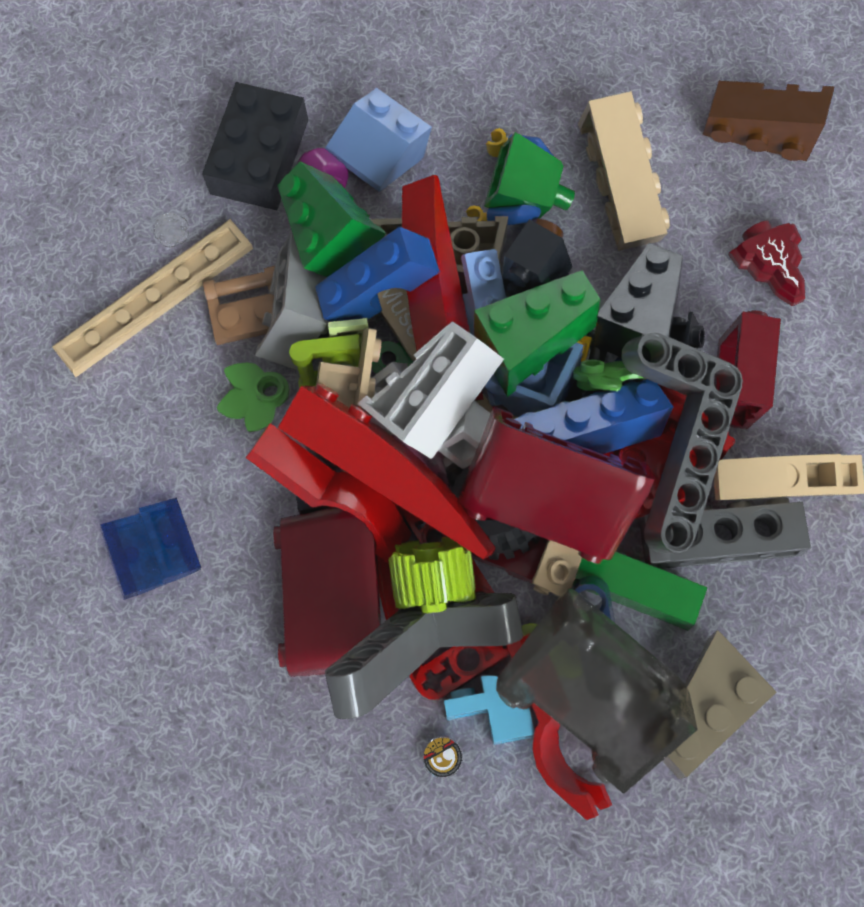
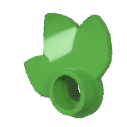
(598, 375)
(248, 396)

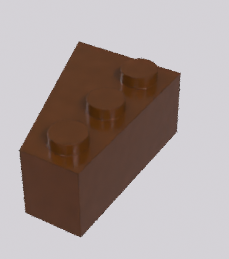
(768, 119)

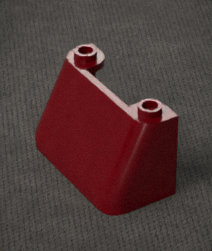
(553, 487)
(326, 588)

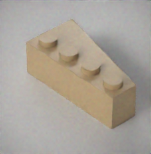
(624, 170)

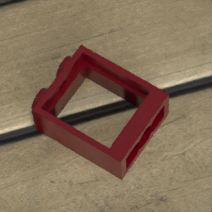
(753, 348)

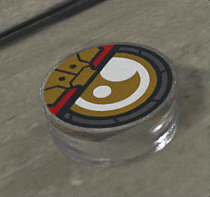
(442, 757)

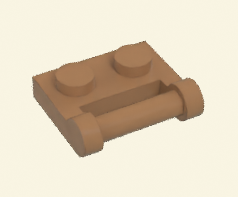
(243, 317)

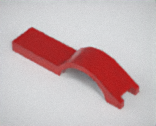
(321, 485)
(558, 775)

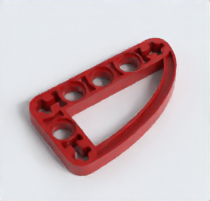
(488, 655)

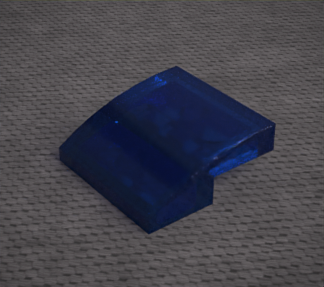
(150, 548)

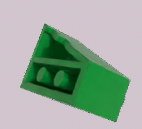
(325, 220)
(537, 326)

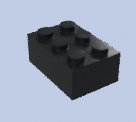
(255, 145)

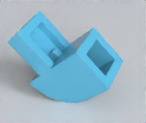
(505, 722)

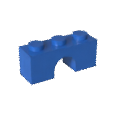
(393, 262)

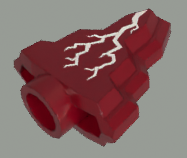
(773, 258)

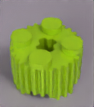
(431, 575)

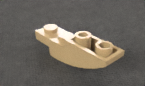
(789, 476)

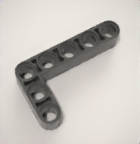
(689, 434)
(409, 638)

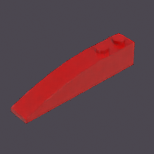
(439, 298)
(381, 462)

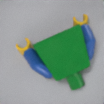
(523, 180)

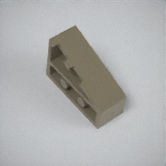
(723, 697)

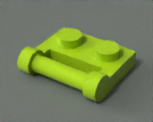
(334, 350)

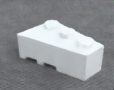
(435, 389)

